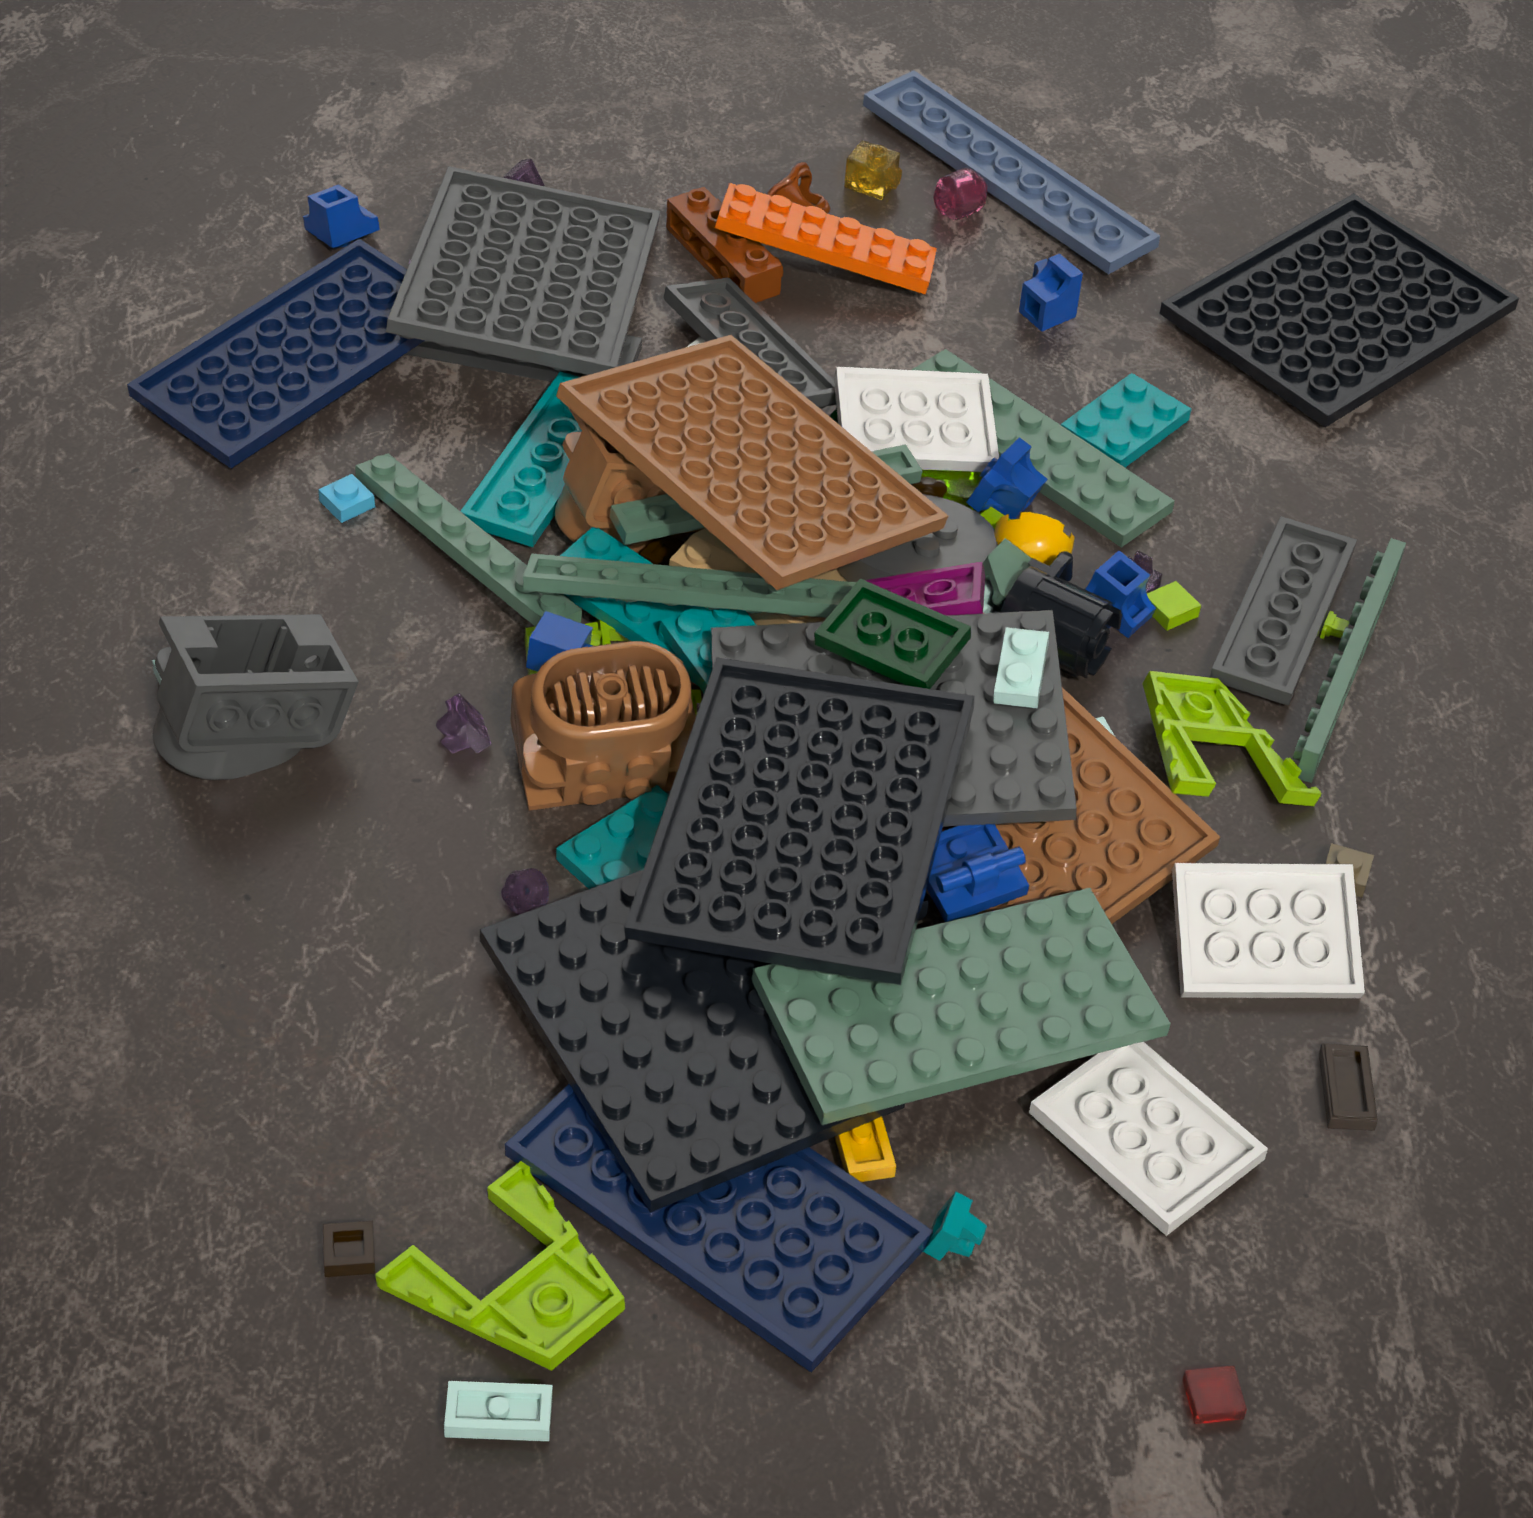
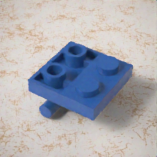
(974, 871)

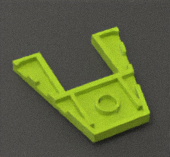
(1206, 711)
(542, 1307)

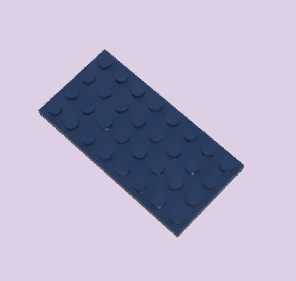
(281, 356)
(780, 1249)

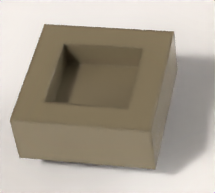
(1360, 860)

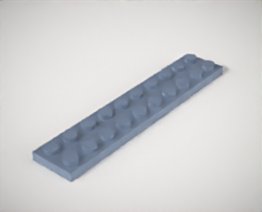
(1012, 172)

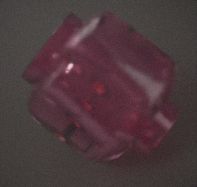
(960, 193)

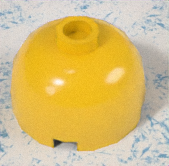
(1035, 535)

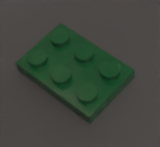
(892, 635)

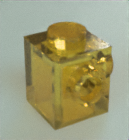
(872, 170)

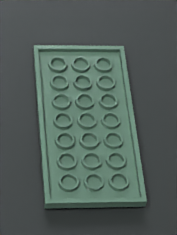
(972, 1007)

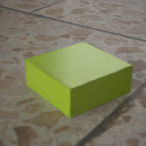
(1173, 605)

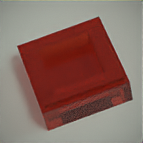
(1214, 1394)

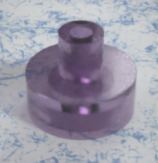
(525, 890)

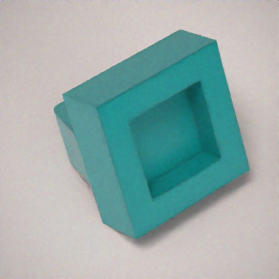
(955, 1229)

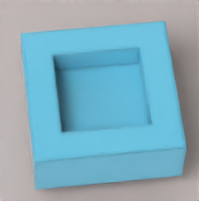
(346, 498)

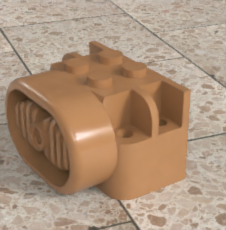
(594, 482)
(601, 724)

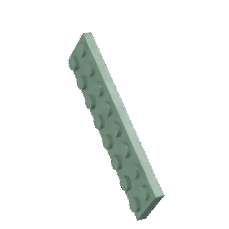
(1077, 473)

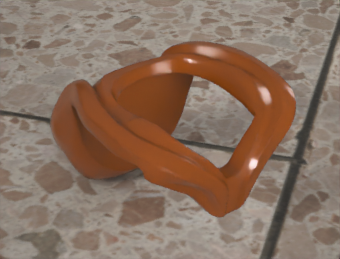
(799, 194)

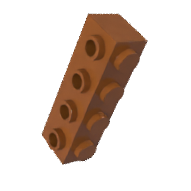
(723, 254)

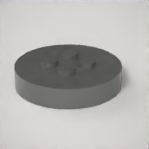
(963, 540)

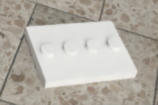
(937, 414)
(1267, 930)
(1148, 1133)

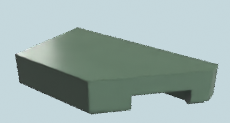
(1003, 568)

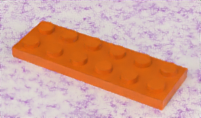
(826, 237)

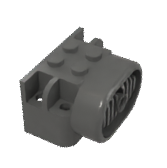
(247, 691)

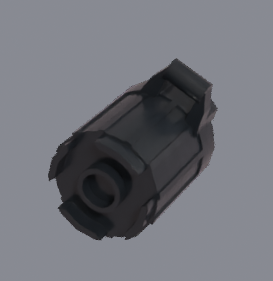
(1079, 616)

